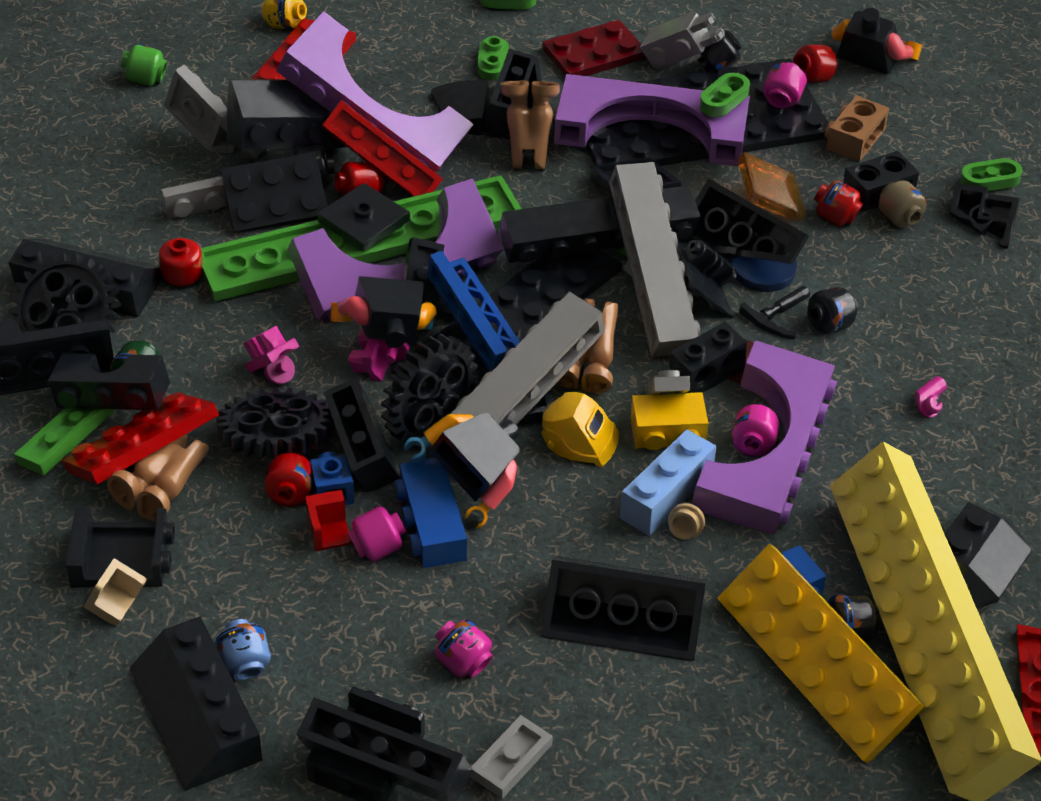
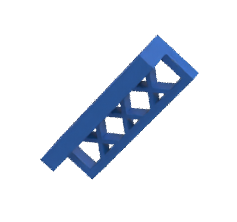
(467, 313)

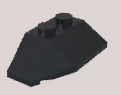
(986, 552)

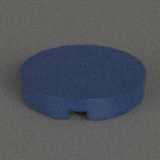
(763, 274)

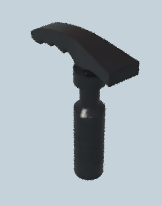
(762, 318)

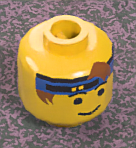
(283, 13)

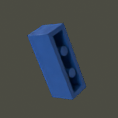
(431, 513)

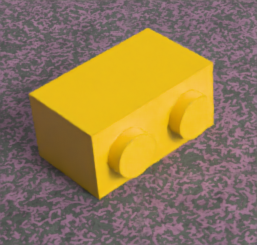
(663, 417)

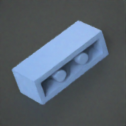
(665, 482)

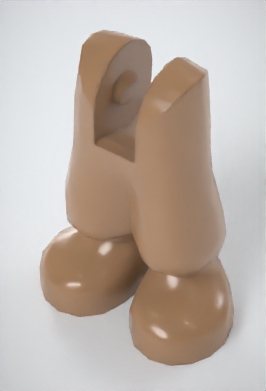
(529, 126)
(596, 375)
(157, 477)

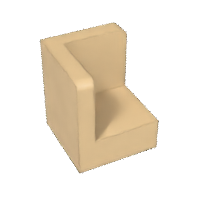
(115, 592)

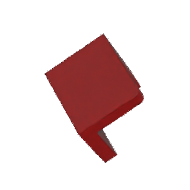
(327, 520)

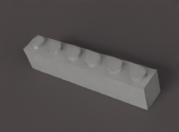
(653, 257)
(536, 362)

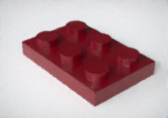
(594, 49)

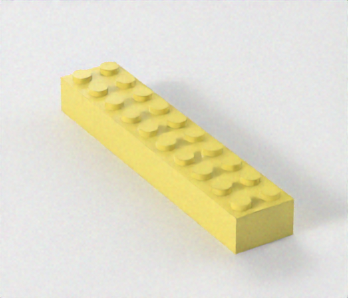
(934, 626)

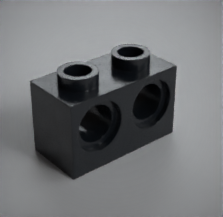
(875, 174)
(710, 357)

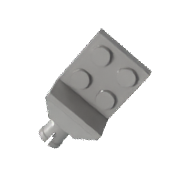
(202, 113)

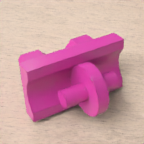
(268, 351)
(375, 356)

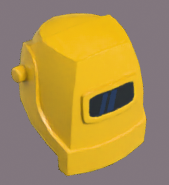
(579, 429)

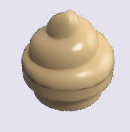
(686, 521)

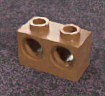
(856, 128)

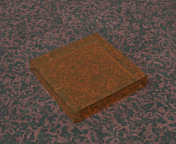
(771, 187)

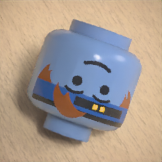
(243, 649)

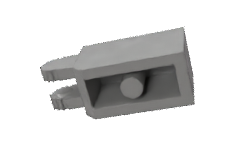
(680, 39)

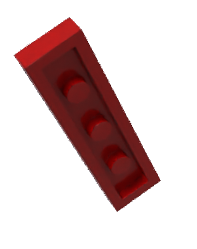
(380, 151)

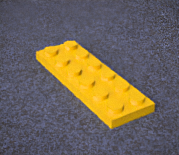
(820, 653)

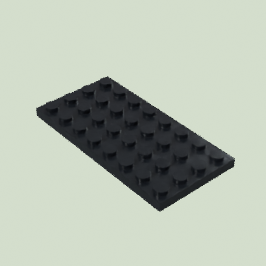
(670, 144)

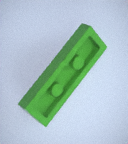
(59, 438)

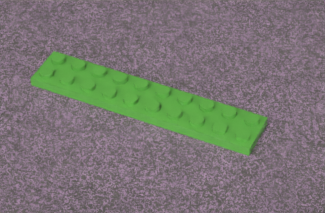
(264, 261)

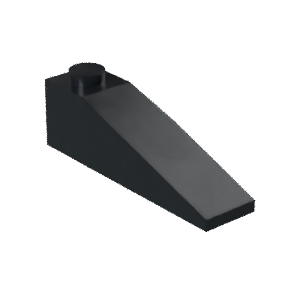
(742, 228)

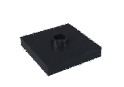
(363, 217)

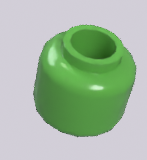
(144, 65)

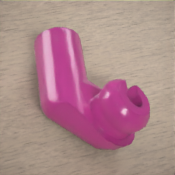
(927, 396)

